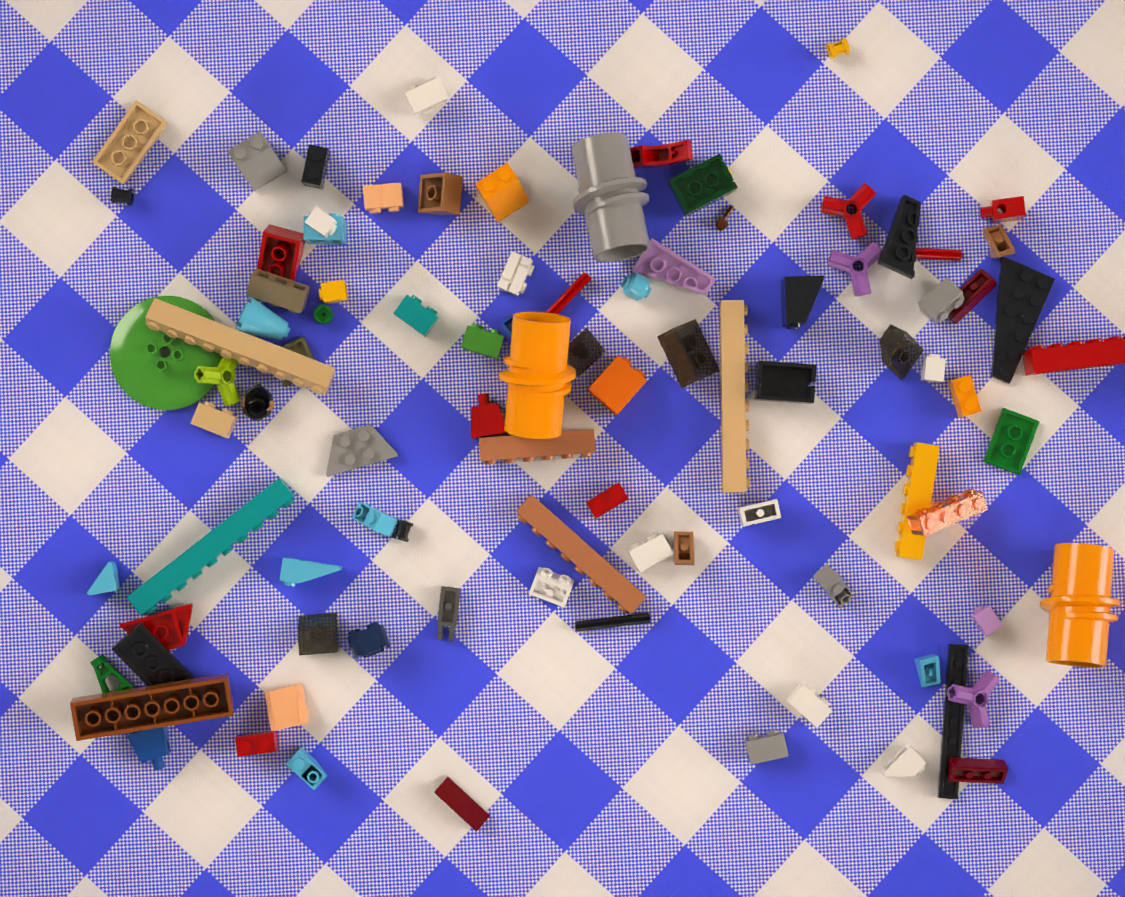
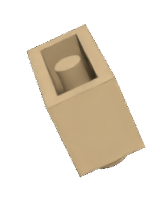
(214, 420)

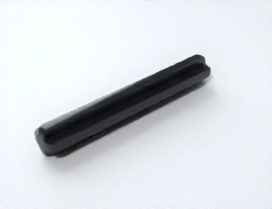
(611, 622)

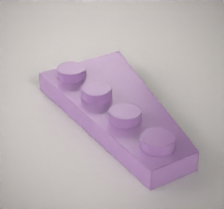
(670, 267)

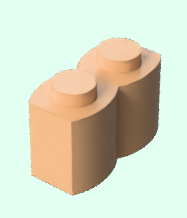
(383, 197)

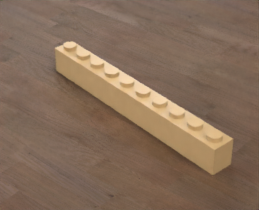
(239, 346)
(733, 396)

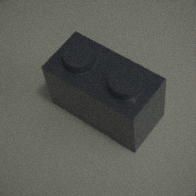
(315, 166)

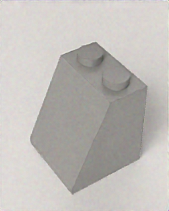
(257, 160)

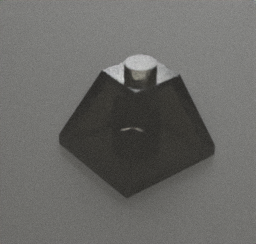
(899, 351)

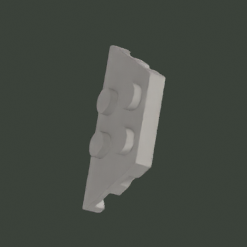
(358, 449)

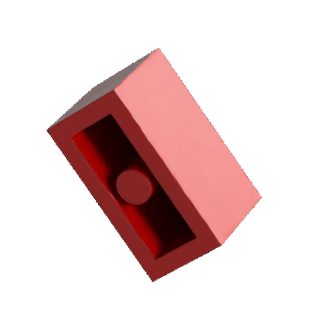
(607, 500)
(256, 743)

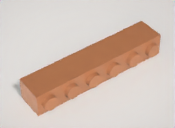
(514, 447)

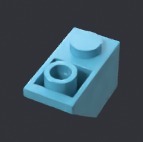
(374, 519)
(307, 768)

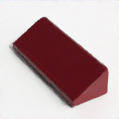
(973, 291)
(977, 770)
(462, 804)

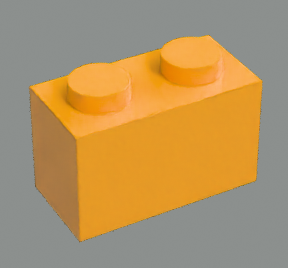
(964, 396)

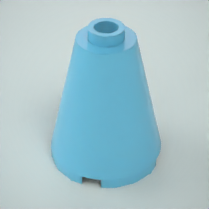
(261, 321)

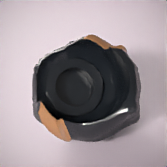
(257, 403)

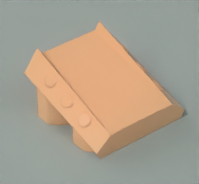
(286, 707)

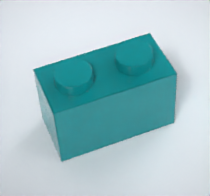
(416, 315)

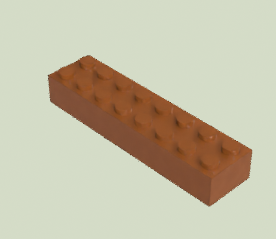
(152, 707)

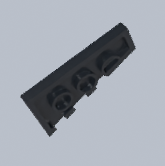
(900, 245)

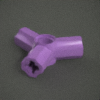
(845, 262)
(975, 697)

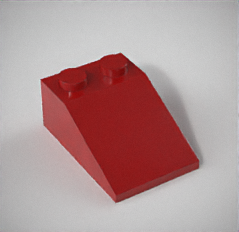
(281, 251)

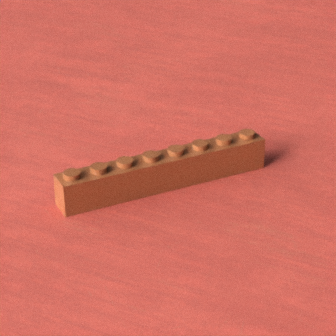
(581, 554)

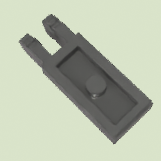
(448, 610)

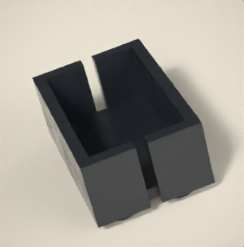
(785, 382)

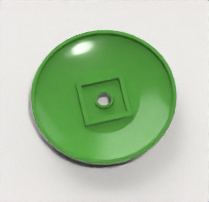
(146, 374)

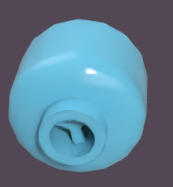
(636, 286)

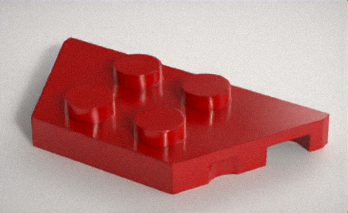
(168, 626)

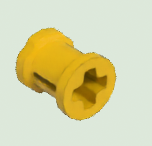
(838, 48)

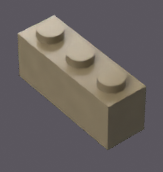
(278, 291)

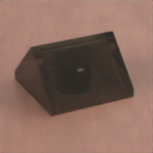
(584, 351)

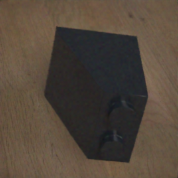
(798, 298)

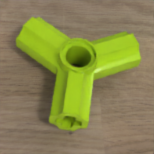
(223, 377)

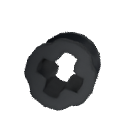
(122, 196)
(402, 530)

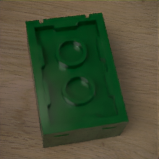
(702, 185)

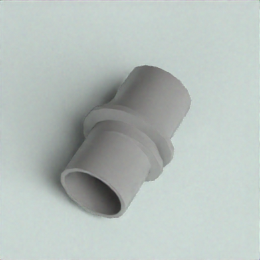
(610, 197)

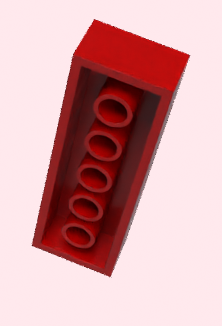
(1074, 355)

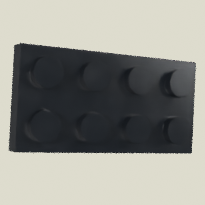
(149, 657)

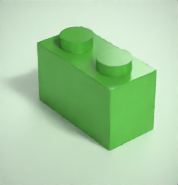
(483, 341)

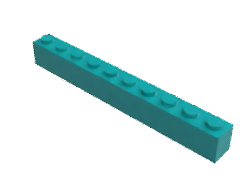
(211, 546)

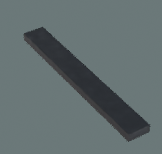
(952, 719)

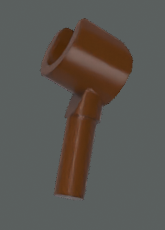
(721, 224)

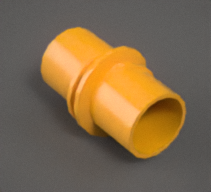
(537, 375)
(1080, 605)

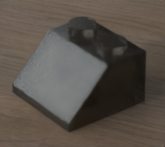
(318, 634)

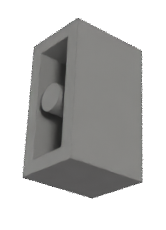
(941, 301)
(766, 747)

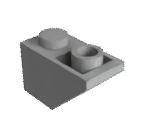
(833, 585)

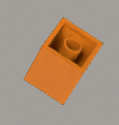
(617, 384)

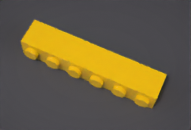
(917, 496)

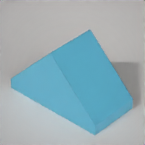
(106, 581)
(928, 670)

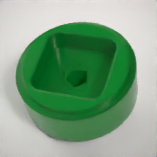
(323, 314)

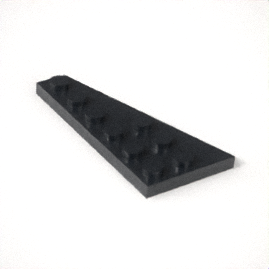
(1017, 311)

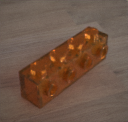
(947, 512)

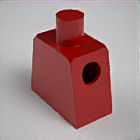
(1013, 208)
(486, 418)

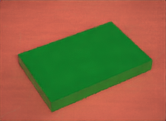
(1011, 441)

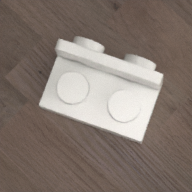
(551, 586)

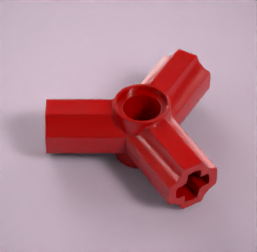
(838, 208)

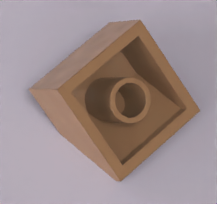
(440, 194)

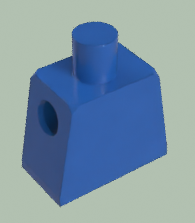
(151, 745)

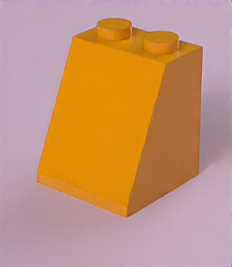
(502, 192)

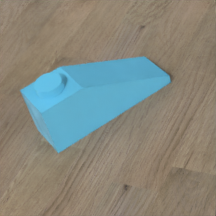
(299, 571)

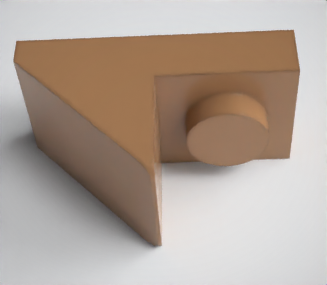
(998, 241)
(683, 548)

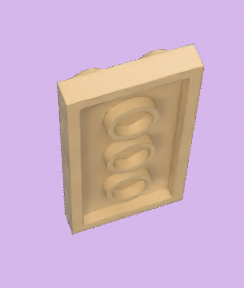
(130, 142)

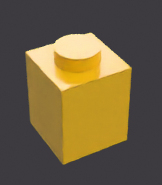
(333, 292)

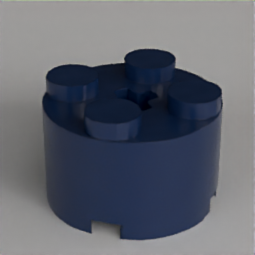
(368, 641)

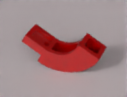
(661, 155)

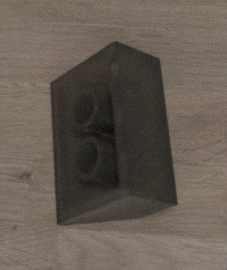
(688, 353)

